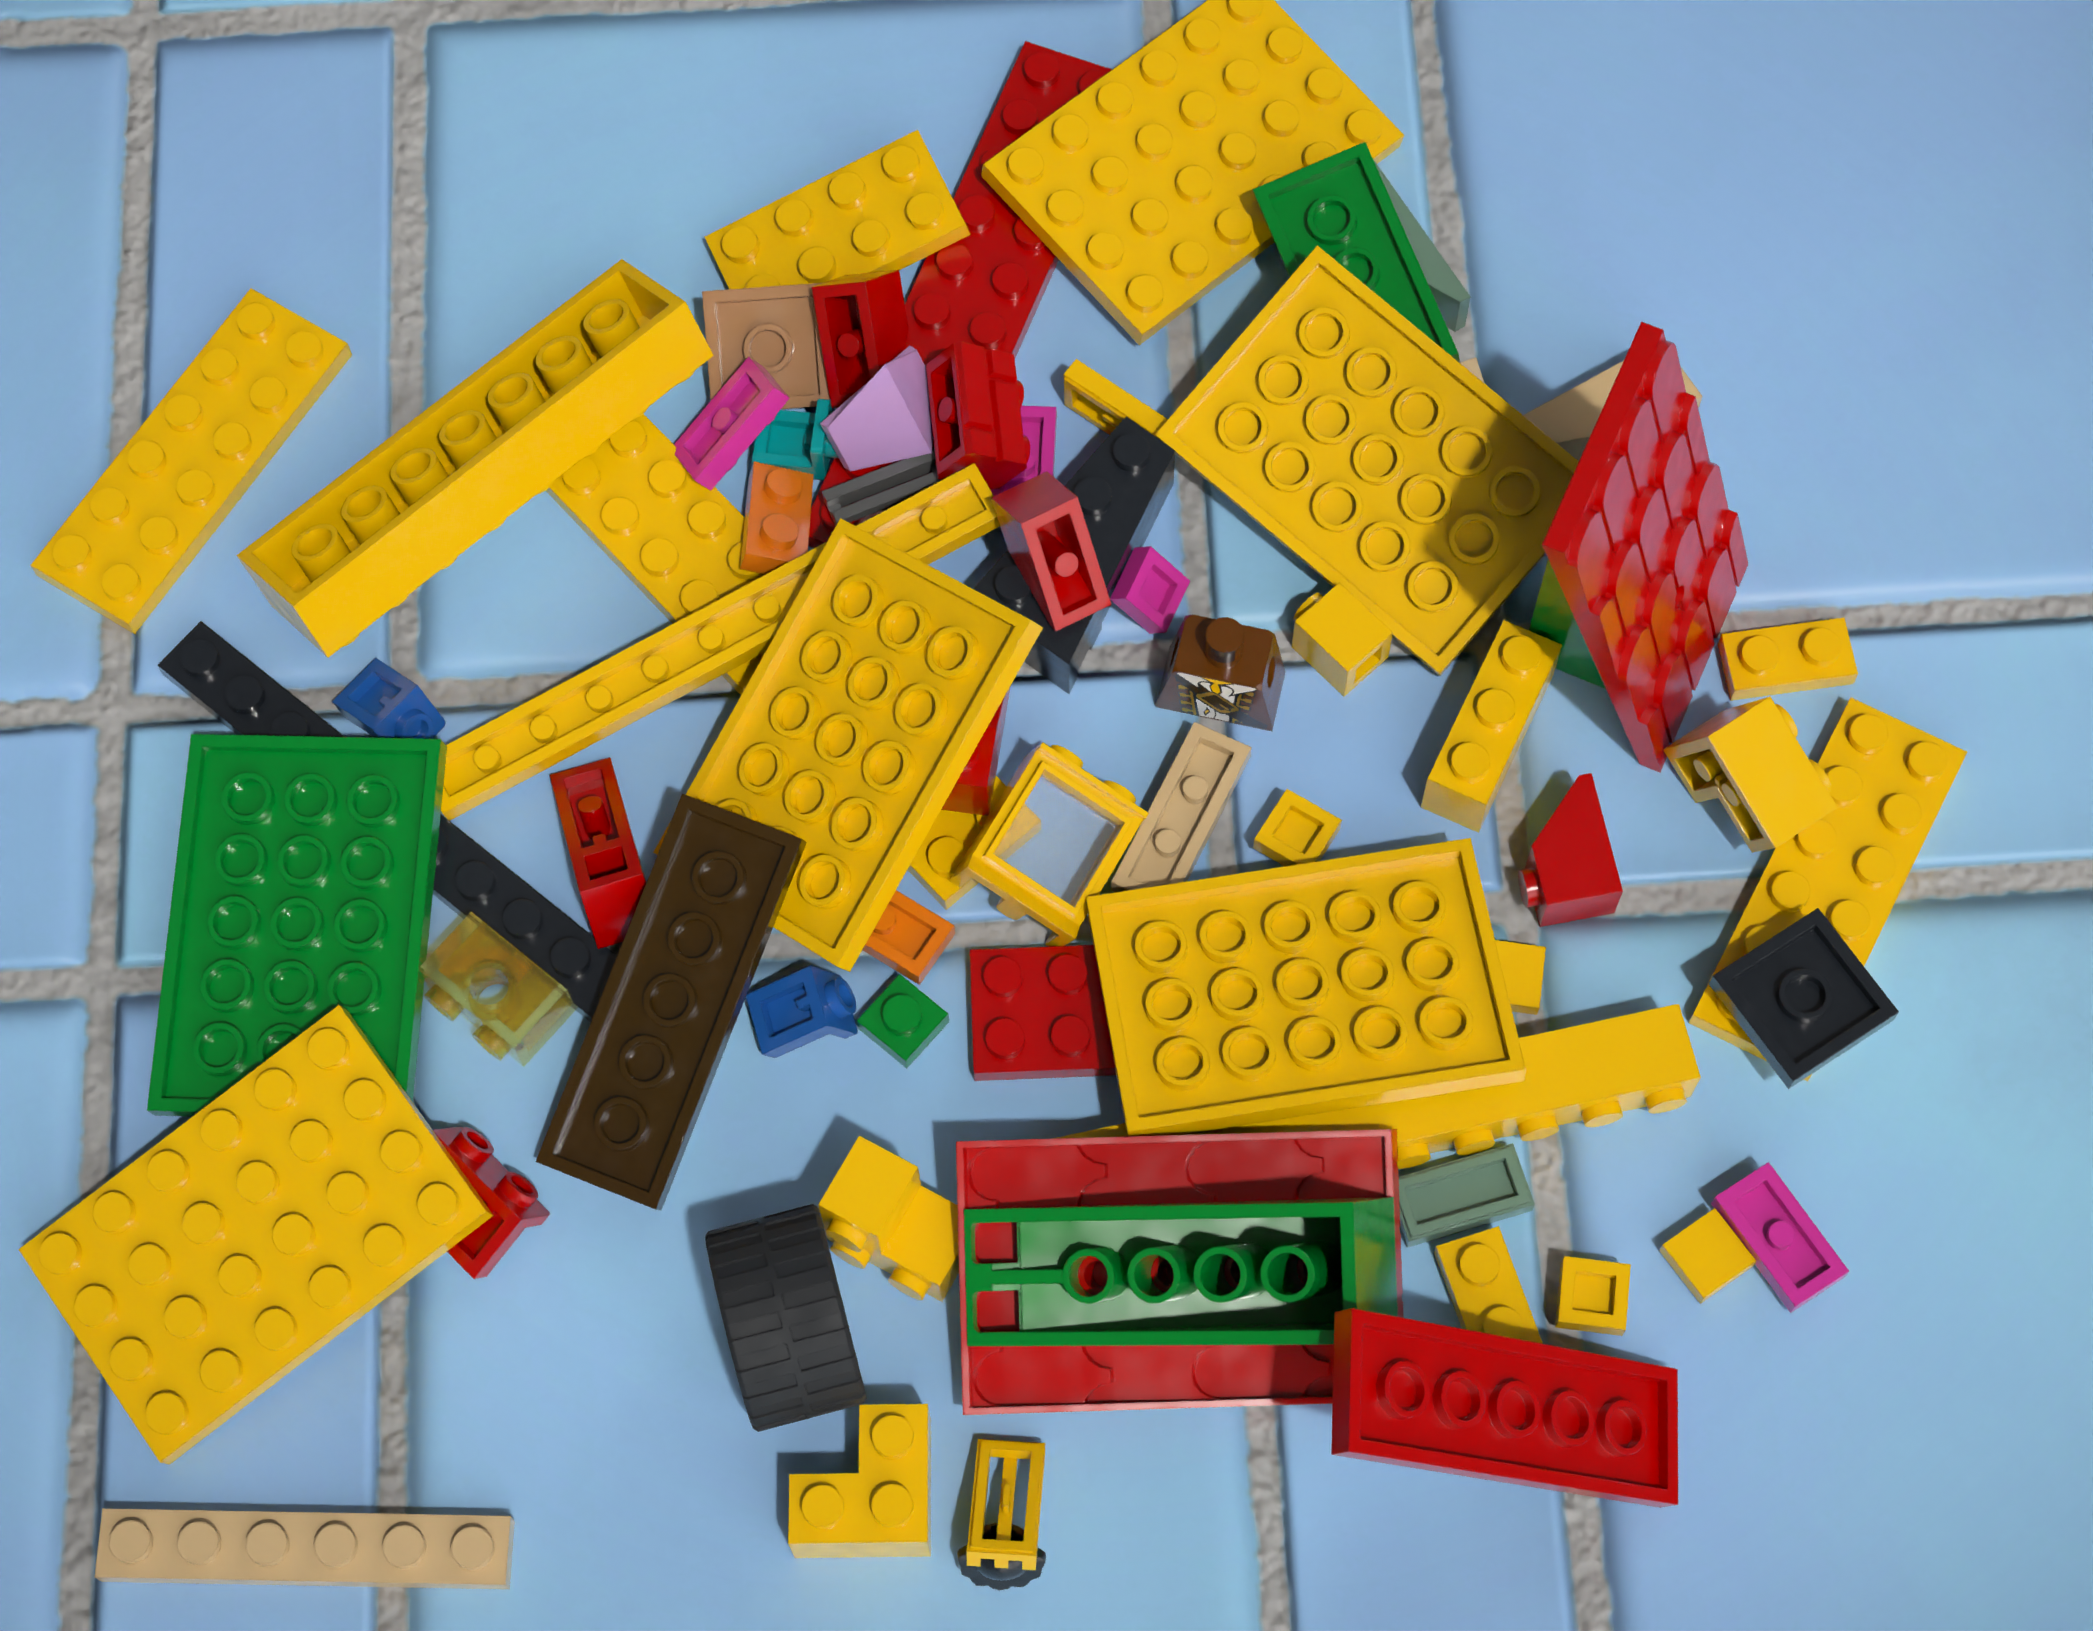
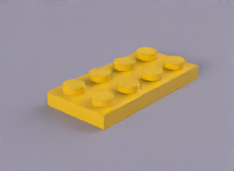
(852, 221)

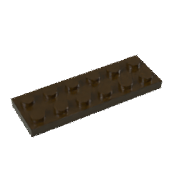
(671, 1002)

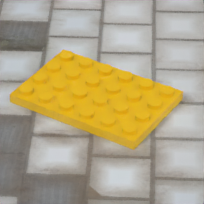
(1159, 159)
(1375, 459)
(862, 728)
(1303, 990)
(254, 1234)

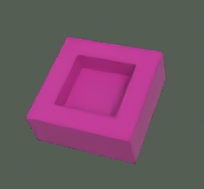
(1150, 590)

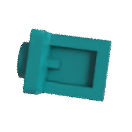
(797, 441)

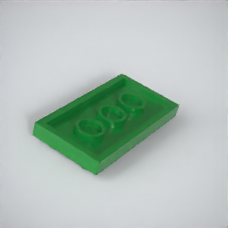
(1352, 218)

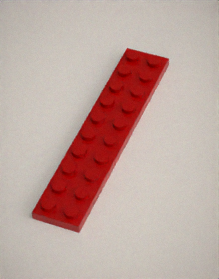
(996, 276)

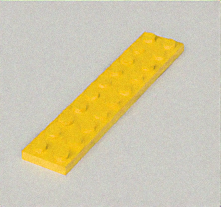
(685, 554)

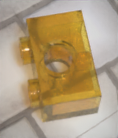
(478, 958)

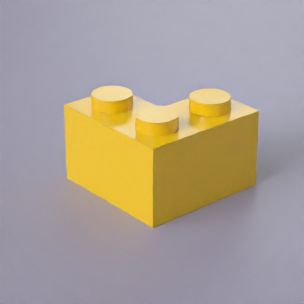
(1756, 772)
(886, 1218)
(882, 1506)

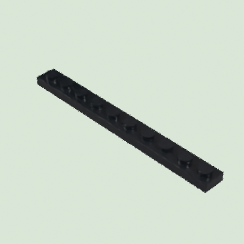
(465, 872)

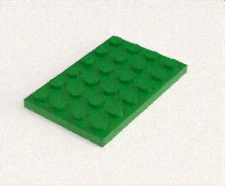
(295, 896)

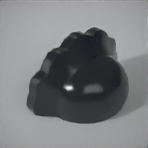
(1000, 1577)

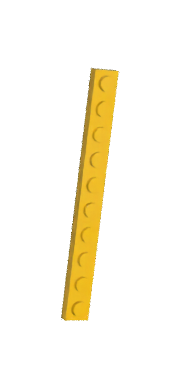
(689, 652)

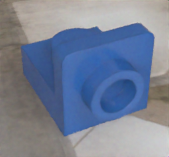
(388, 705)
(802, 1010)

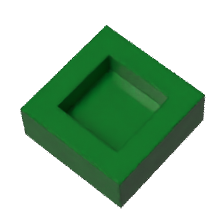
(903, 1021)

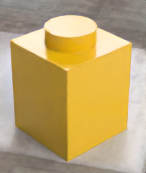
(1340, 638)

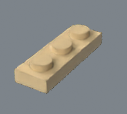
(1183, 811)

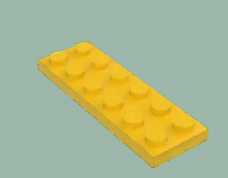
(191, 461)
(1854, 859)

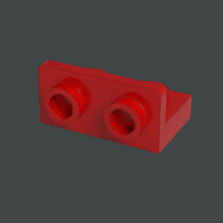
(505, 1193)

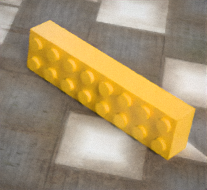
(475, 456)

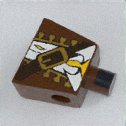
(1223, 672)

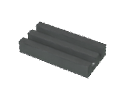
(880, 481)

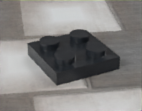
(1803, 998)

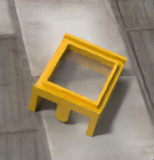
(1051, 841)

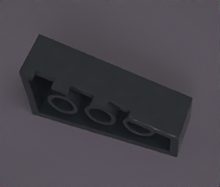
(1120, 501)

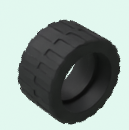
(784, 1318)

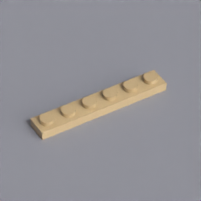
(305, 1548)

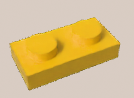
(1787, 659)
(1486, 1286)

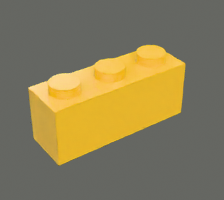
(1490, 726)

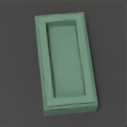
(1462, 1195)

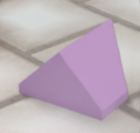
(885, 417)

